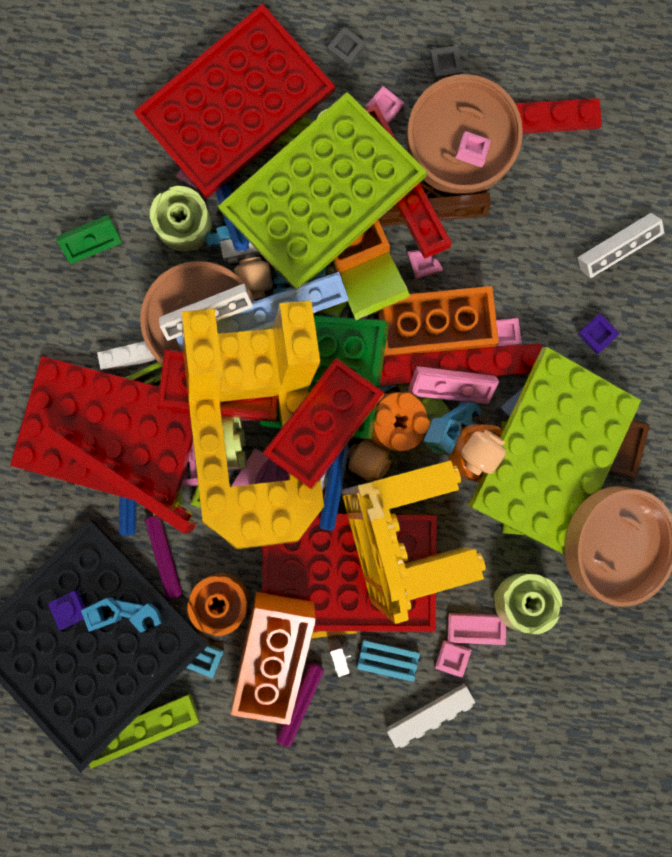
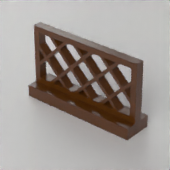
(446, 207)

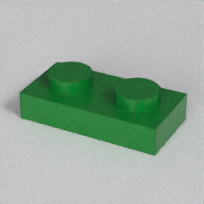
(89, 239)

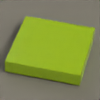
(373, 285)

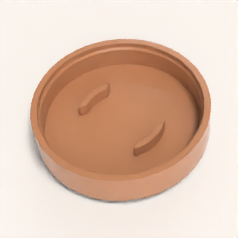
(440, 120)
(177, 289)
(620, 546)

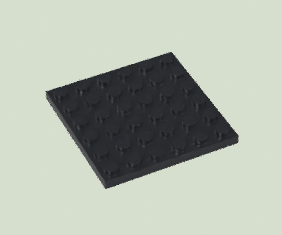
(98, 681)

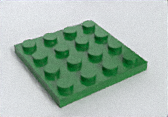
(356, 344)

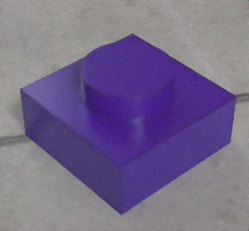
(598, 334)
(67, 609)

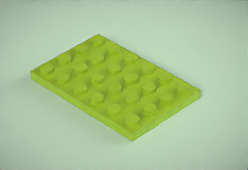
(322, 191)
(556, 449)

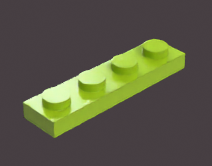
(151, 728)

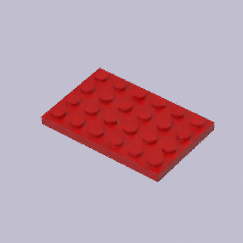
(234, 101)
(113, 417)
(328, 571)

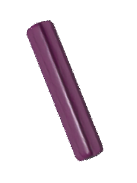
(163, 557)
(304, 696)

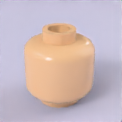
(255, 275)
(483, 452)
(368, 460)

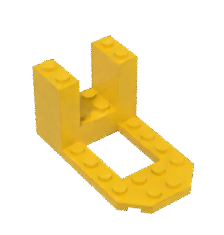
(240, 368)
(382, 557)

